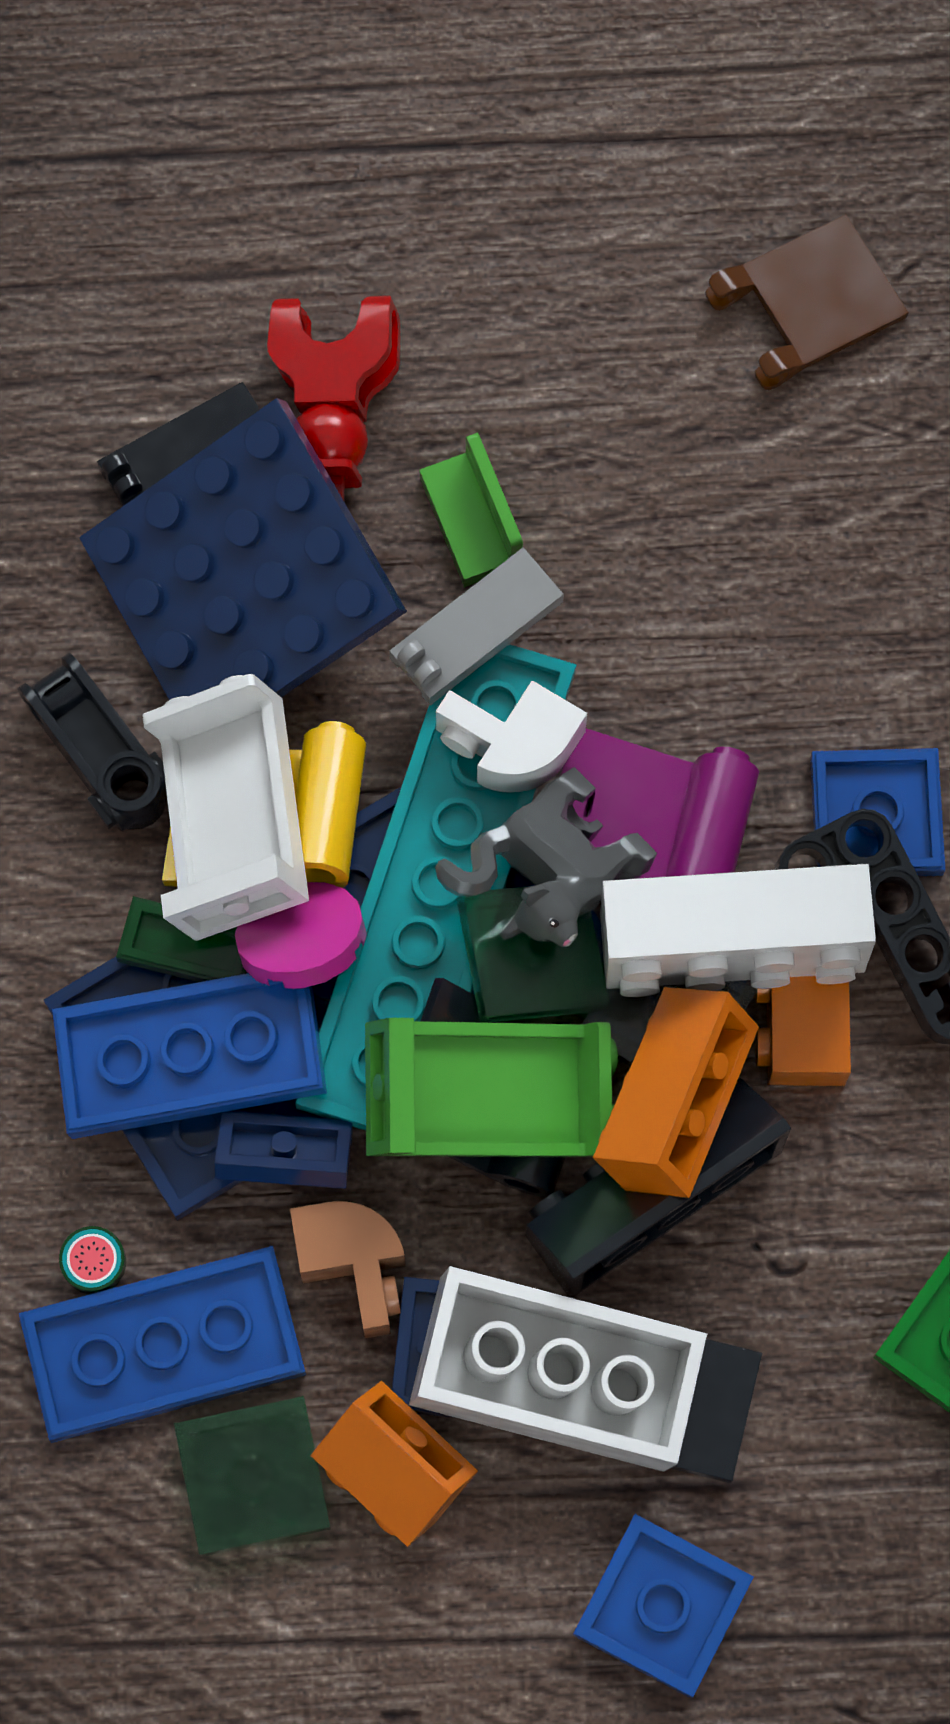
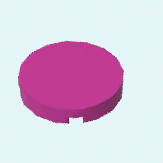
(304, 941)

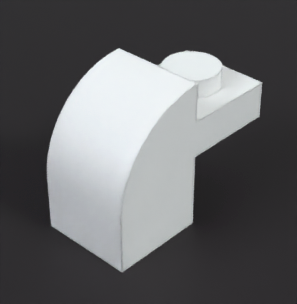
(514, 752)

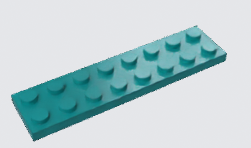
(406, 910)

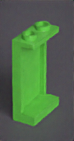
(487, 1088)

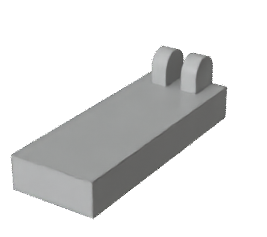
(477, 625)

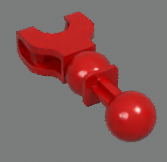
(336, 378)

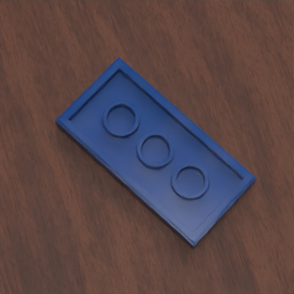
(186, 1053)
(161, 1344)

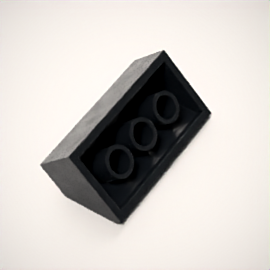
(605, 1225)

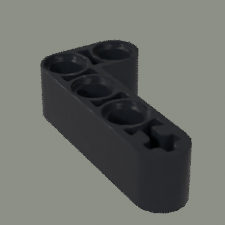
(891, 931)

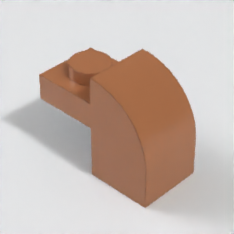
(346, 1241)

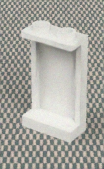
(229, 807)

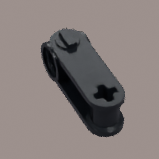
(97, 745)

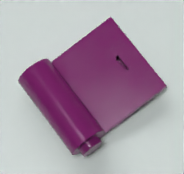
(679, 807)

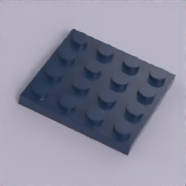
(243, 563)

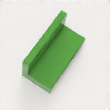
(471, 512)

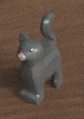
(555, 854)

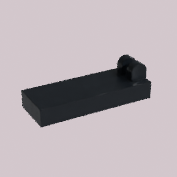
(169, 446)

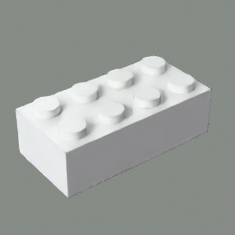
(737, 928)
(558, 1369)

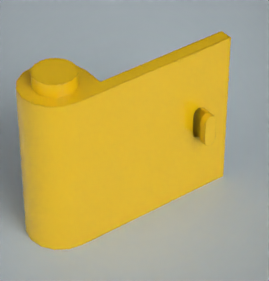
(327, 800)

